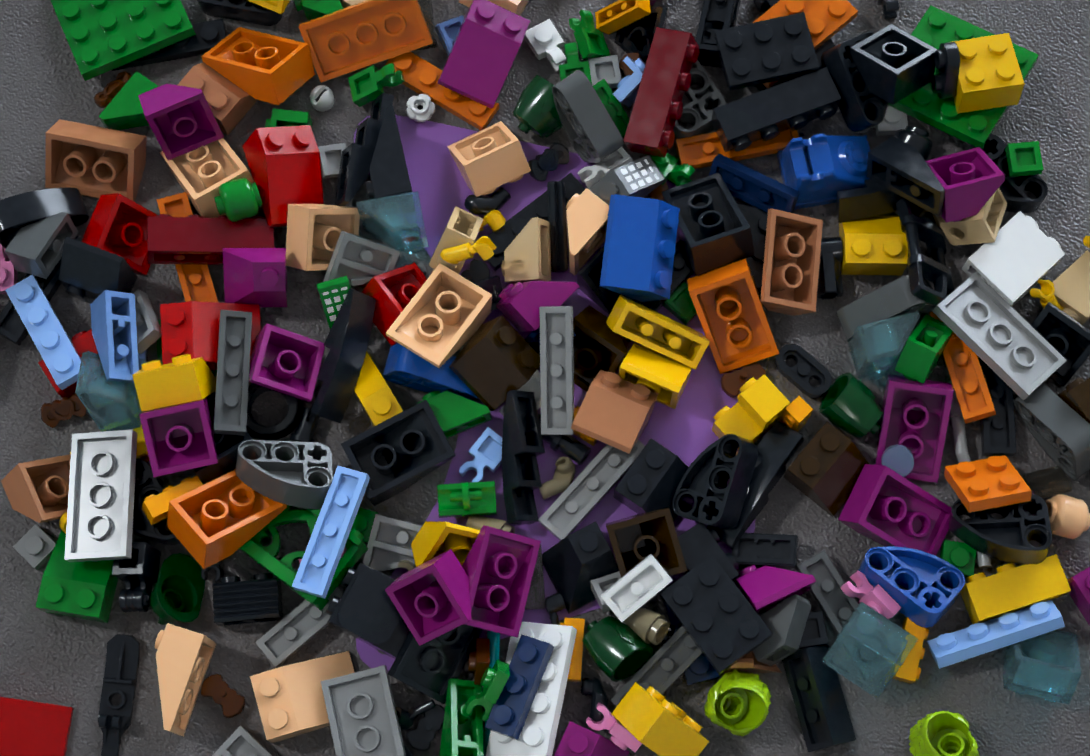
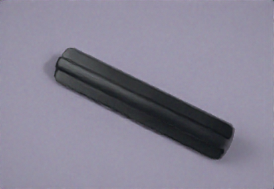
(558, 229)

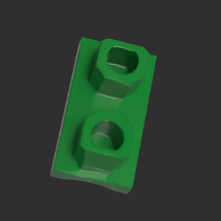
(466, 499)

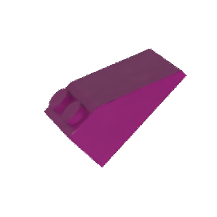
(483, 52)
(918, 419)
(895, 511)
(500, 579)

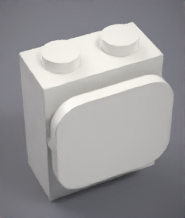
(1015, 259)

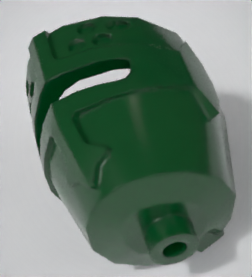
(537, 109)
(851, 406)
(616, 648)

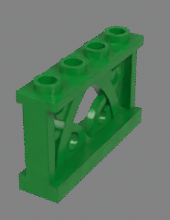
(284, 568)

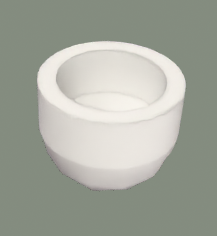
(326, 100)

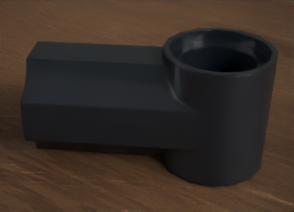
(830, 275)

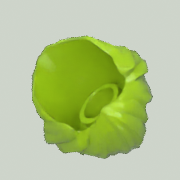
(738, 702)
(942, 735)

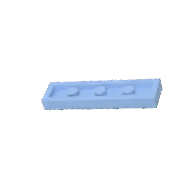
(46, 331)
(331, 532)
(995, 633)

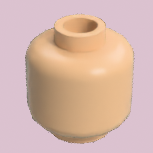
(1068, 516)

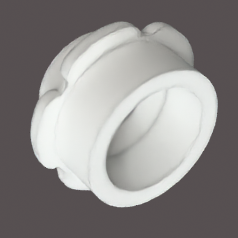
(423, 114)

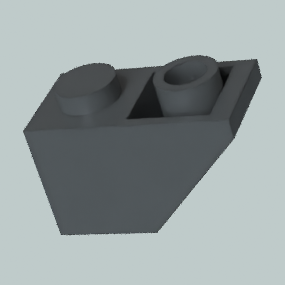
(787, 624)

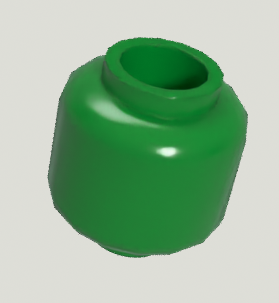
(238, 199)

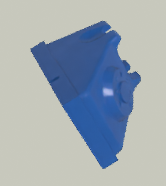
(823, 167)

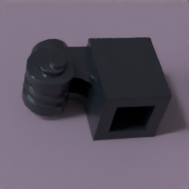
(138, 577)

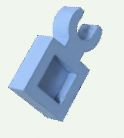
(486, 453)

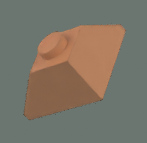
(39, 488)

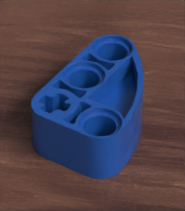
(414, 372)
(921, 575)

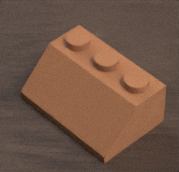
(94, 159)
(791, 263)

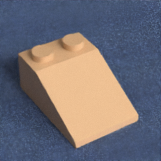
(204, 171)
(441, 316)
(181, 668)
(292, 695)

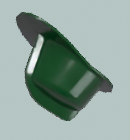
(178, 590)

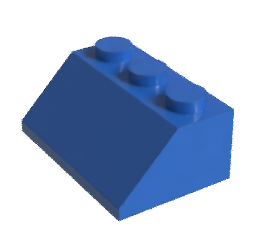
(639, 247)

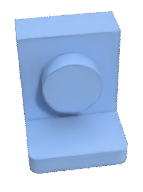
(629, 85)

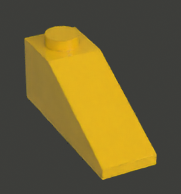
(375, 393)

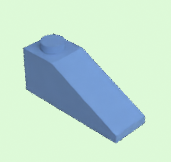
(116, 334)

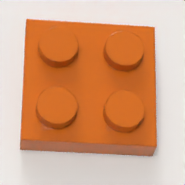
(987, 483)

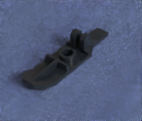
(121, 679)

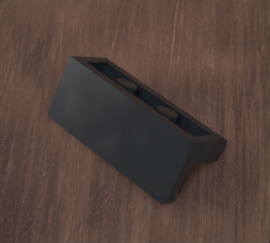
(818, 699)

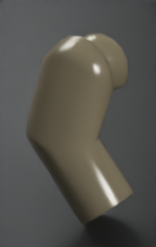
(562, 478)

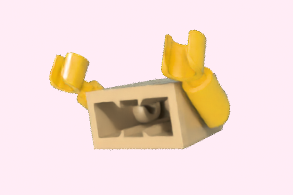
(459, 237)
(1070, 290)

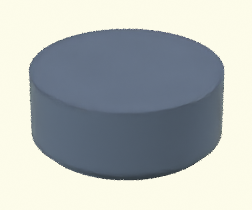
(898, 459)

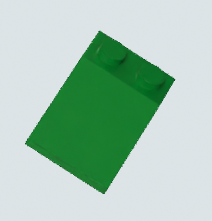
(77, 588)

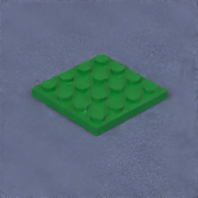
(119, 31)
(924, 105)

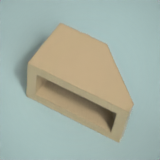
(529, 254)

